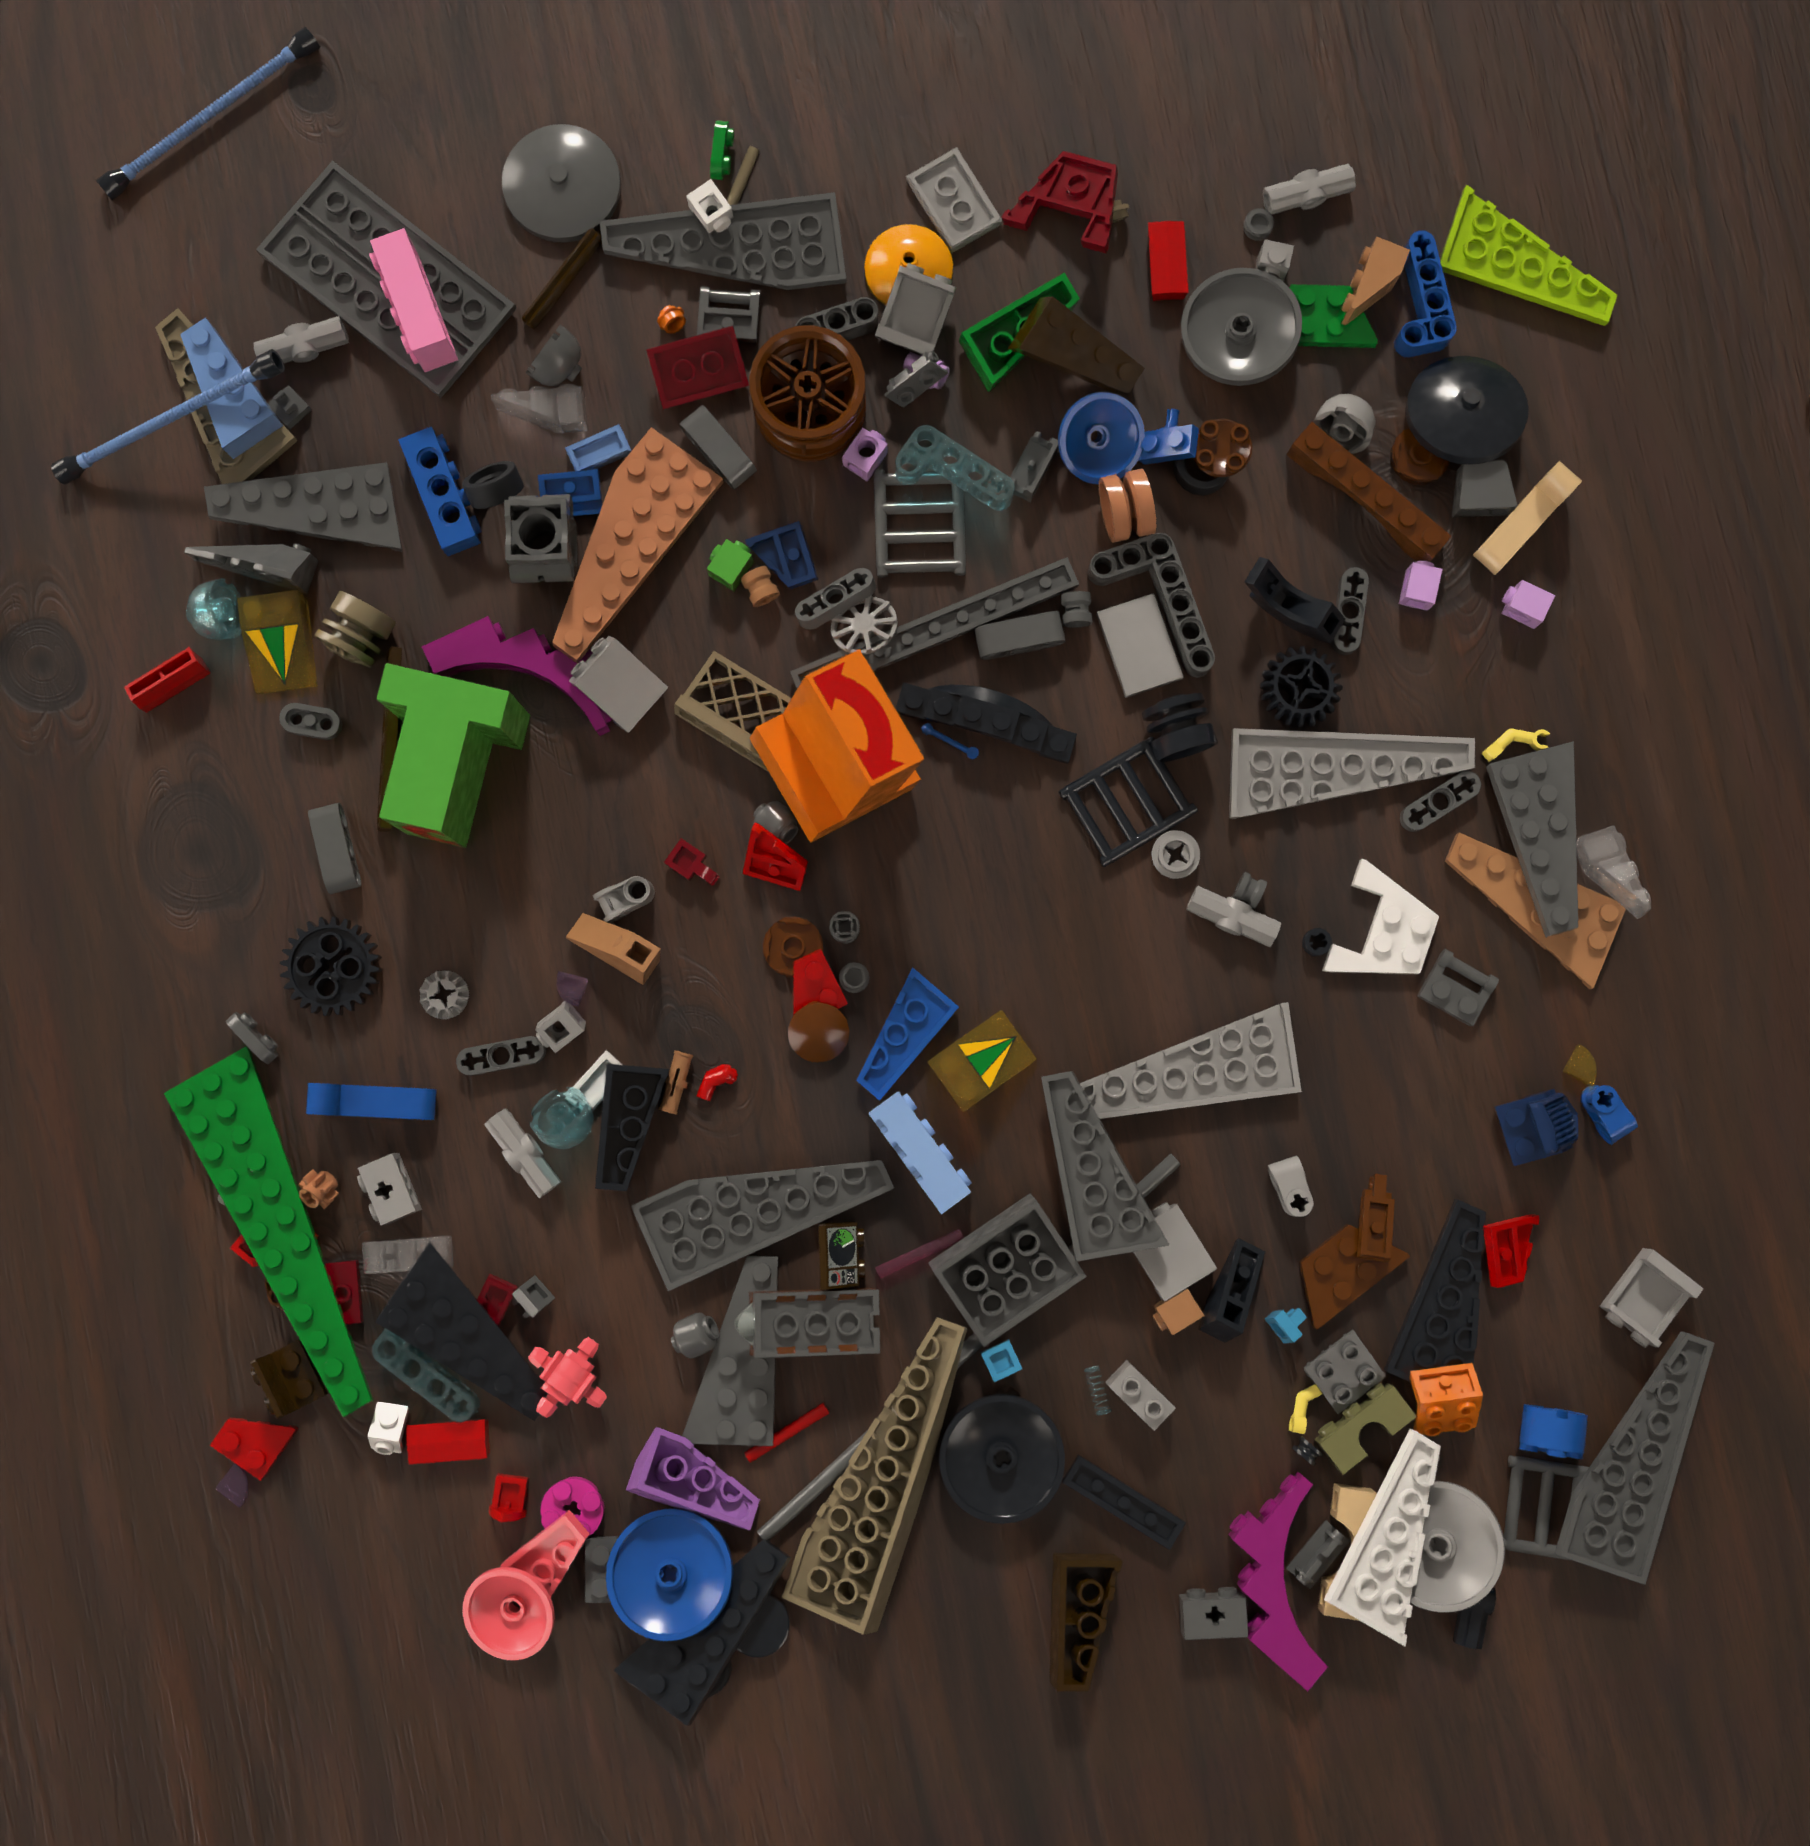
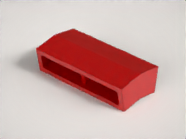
(1168, 260)
(167, 680)
(448, 1441)

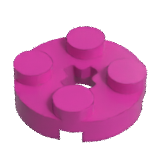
(577, 1490)

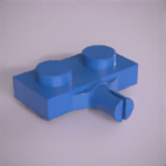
(1169, 442)

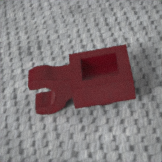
(689, 861)

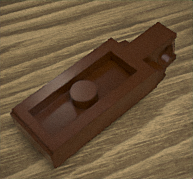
(1376, 1221)

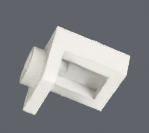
(388, 1428)

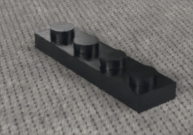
(1123, 1501)

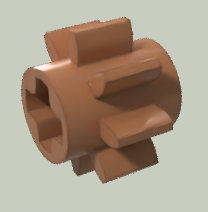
(318, 1189)

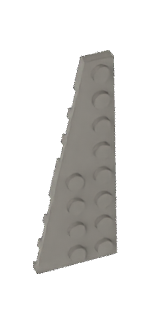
(1304, 767)
(1223, 1065)

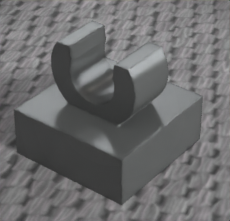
(289, 407)
(532, 1297)

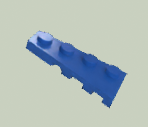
(908, 1029)

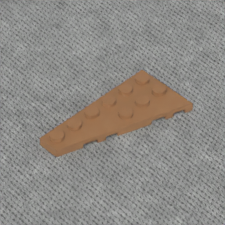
(1503, 882)

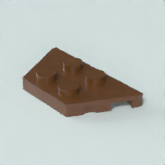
(1338, 1277)

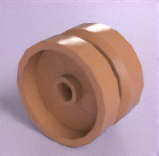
(1127, 505)

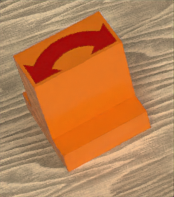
(838, 747)

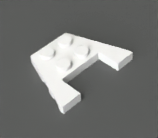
(1397, 933)

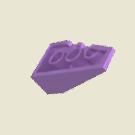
(684, 1478)

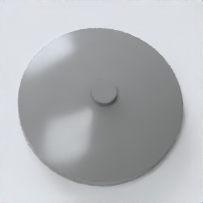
(1459, 1552)

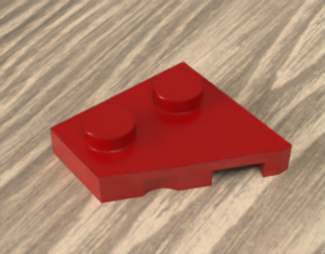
(815, 982)

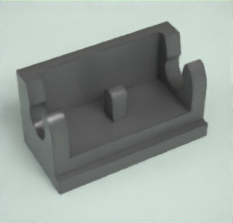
(1033, 466)

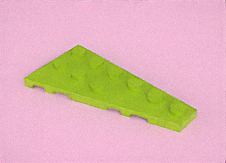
(1513, 260)

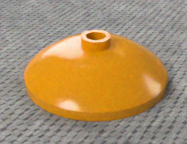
(897, 243)

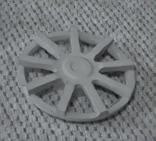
(865, 625)

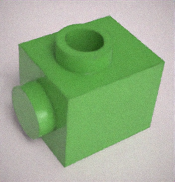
(730, 563)

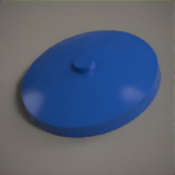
(669, 1575)

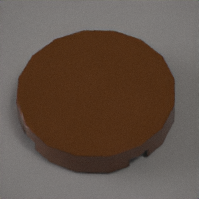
(1414, 462)
(789, 941)

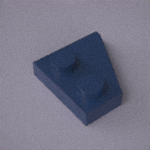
(786, 554)

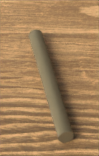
(743, 175)

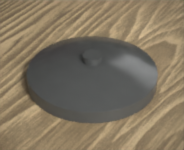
(561, 182)
(1241, 326)

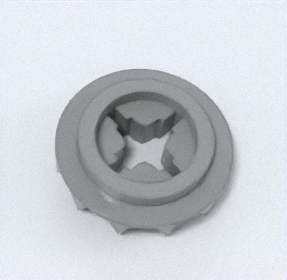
(1189, 853)
(456, 1001)

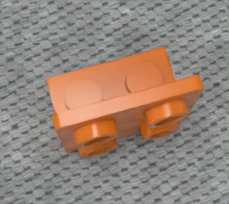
(1446, 1399)

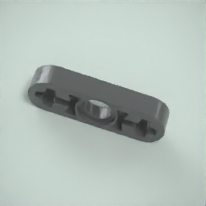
(1361, 590)
(814, 602)
(1452, 804)
(477, 1051)

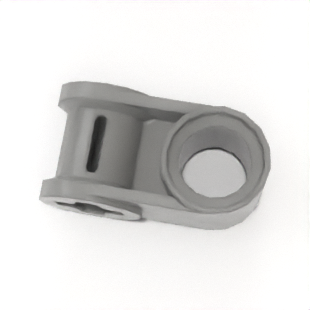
(622, 898)
(1290, 1180)

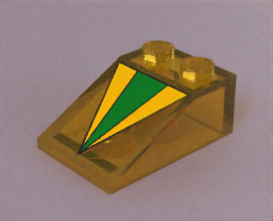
(278, 641)
(981, 1061)

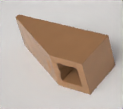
(1379, 273)
(616, 947)

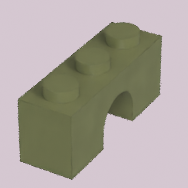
(1341, 1439)

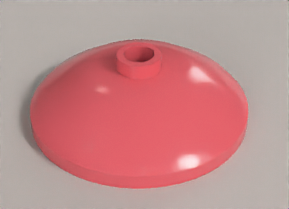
(500, 1625)

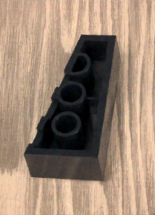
(626, 1115)

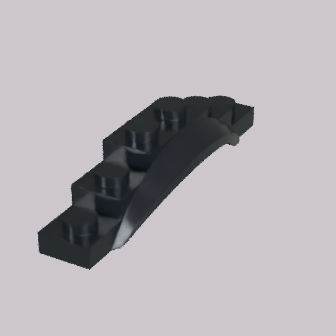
(988, 714)

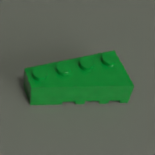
(989, 340)

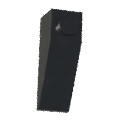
(1232, 1293)

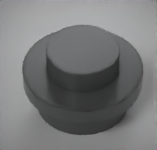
(854, 977)

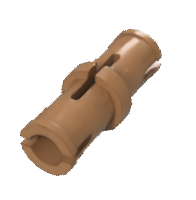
(671, 1103)

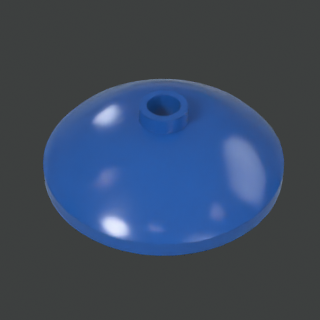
(1118, 438)

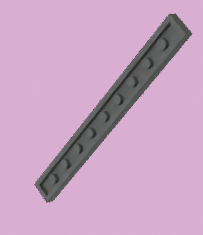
(960, 617)

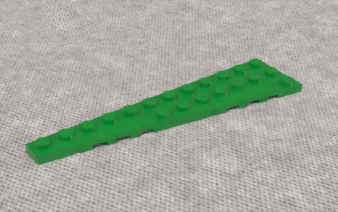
(244, 1156)

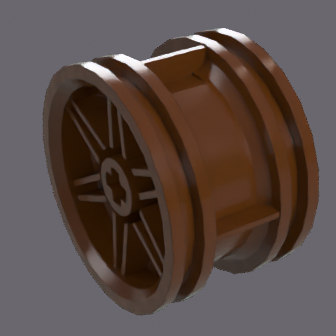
(773, 367)

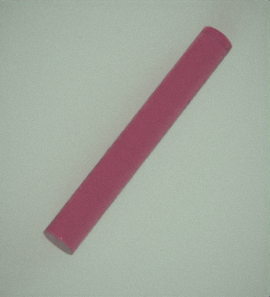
(919, 1253)

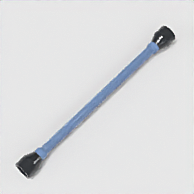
(116, 181)
(263, 367)

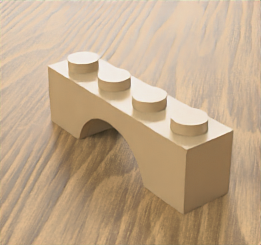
(1349, 1507)

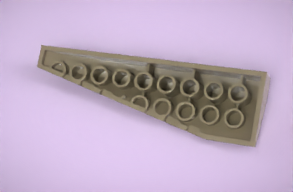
(863, 1528)

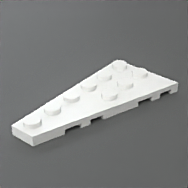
(1387, 1550)

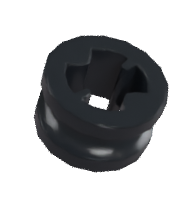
(1320, 950)
(1307, 1451)

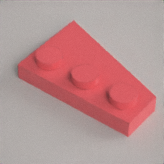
(551, 1551)

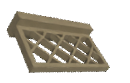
(712, 722)

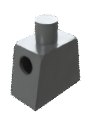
(1483, 490)

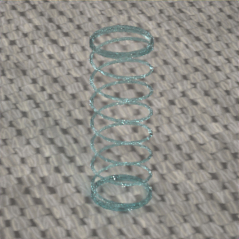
(1093, 1369)

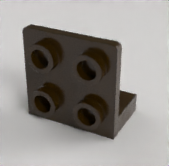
(288, 1379)

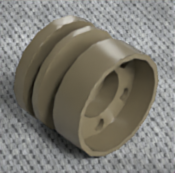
(355, 629)

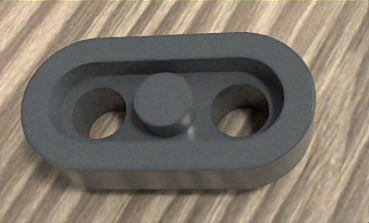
(312, 721)
(244, 1027)

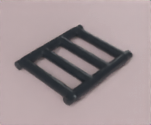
(1134, 840)

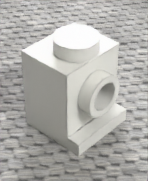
(708, 198)

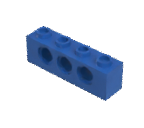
(418, 450)

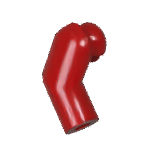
(716, 1077)

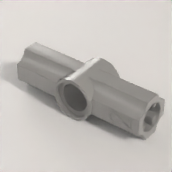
(1309, 189)
(304, 341)
(1233, 916)
(522, 1153)

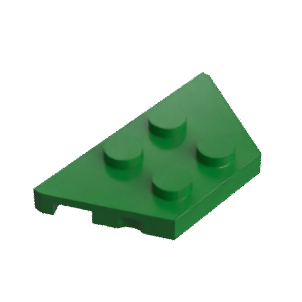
(1323, 318)

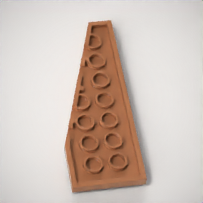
(642, 517)

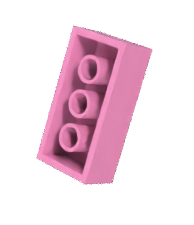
(412, 300)

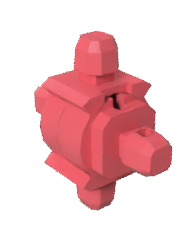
(567, 1377)

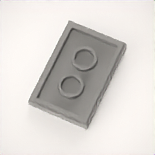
(954, 200)
(1139, 645)

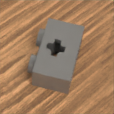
(401, 1200)
(1140, 1395)

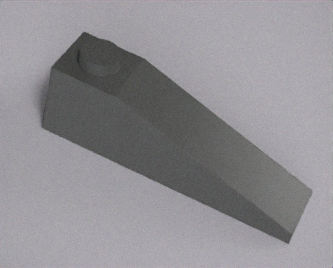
(273, 564)

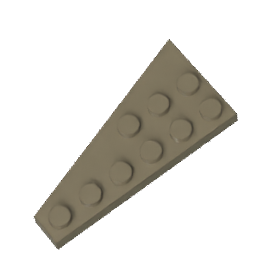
(249, 463)

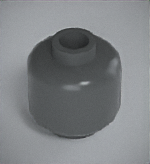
(777, 820)
(695, 1335)

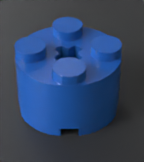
(1553, 1431)

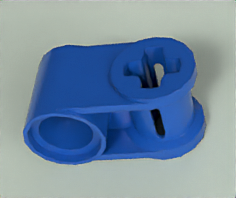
(1611, 1115)

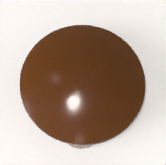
(1223, 447)
(818, 1032)

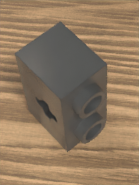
(1227, 1623)

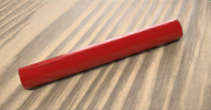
(789, 1431)

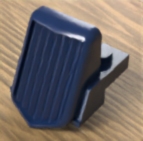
(1538, 1126)

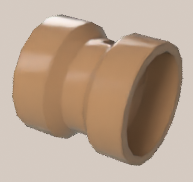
(760, 586)

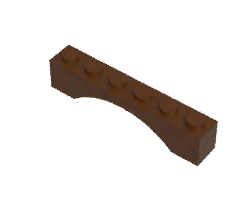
(1406, 523)

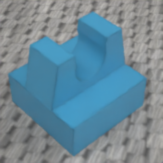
(1286, 1324)
(1001, 1360)

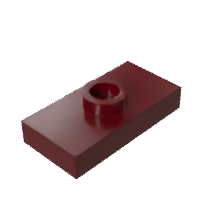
(347, 1289)
(496, 1296)

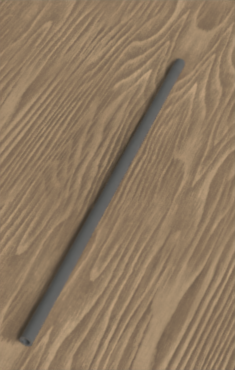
(970, 1347)

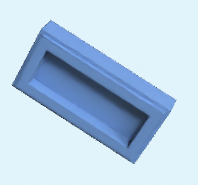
(599, 449)

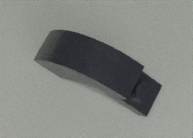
(1292, 606)

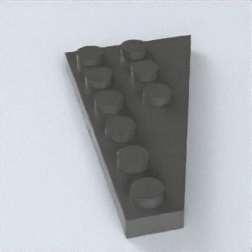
(326, 504)
(1540, 816)
(1099, 1193)
(737, 1389)

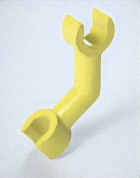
(1511, 735)
(1298, 1419)

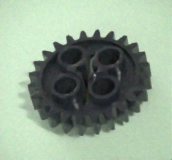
(347, 987)

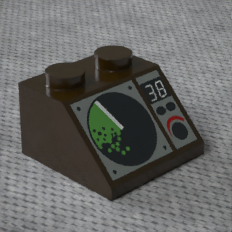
(840, 1255)

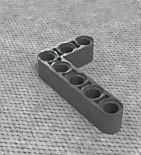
(1166, 592)

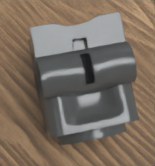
(528, 519)

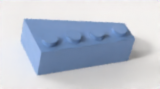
(240, 416)

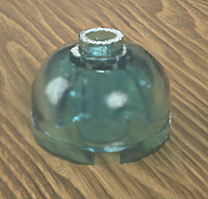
(214, 610)
(562, 1118)

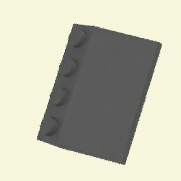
(1007, 1269)

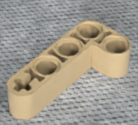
(1527, 517)

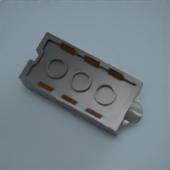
(810, 1322)

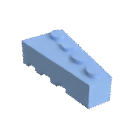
(920, 1152)

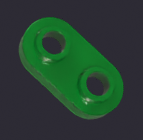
(720, 162)

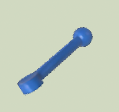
(972, 752)

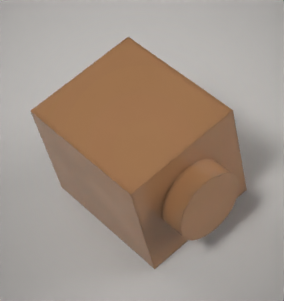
(1177, 1312)

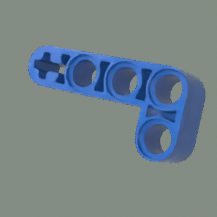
(1425, 291)
(371, 1101)

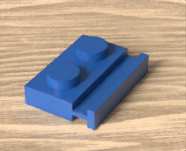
(582, 486)

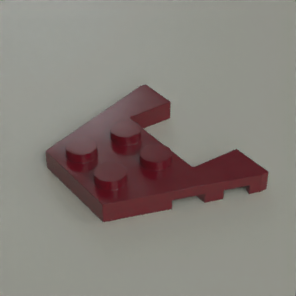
(1075, 187)

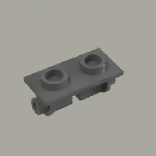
(909, 385)
(1317, 1554)

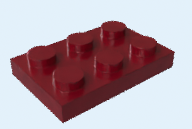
(697, 367)

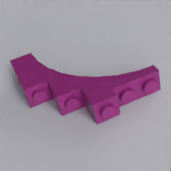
(481, 647)
(1263, 1581)

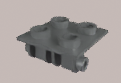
(1344, 1371)

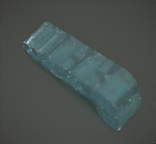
(957, 472)
(423, 1382)

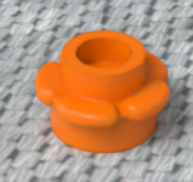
(671, 319)

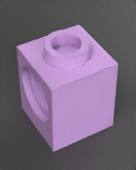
(865, 466)
(1420, 585)
(1527, 603)

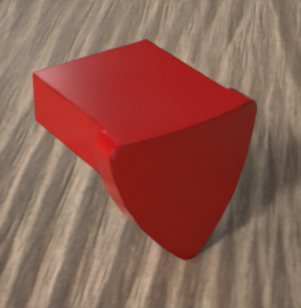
(509, 1498)

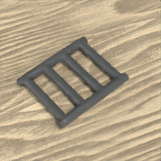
(884, 538)
(1549, 1470)

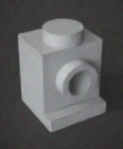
(1275, 258)
(557, 1038)

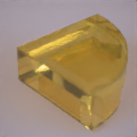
(1582, 1066)

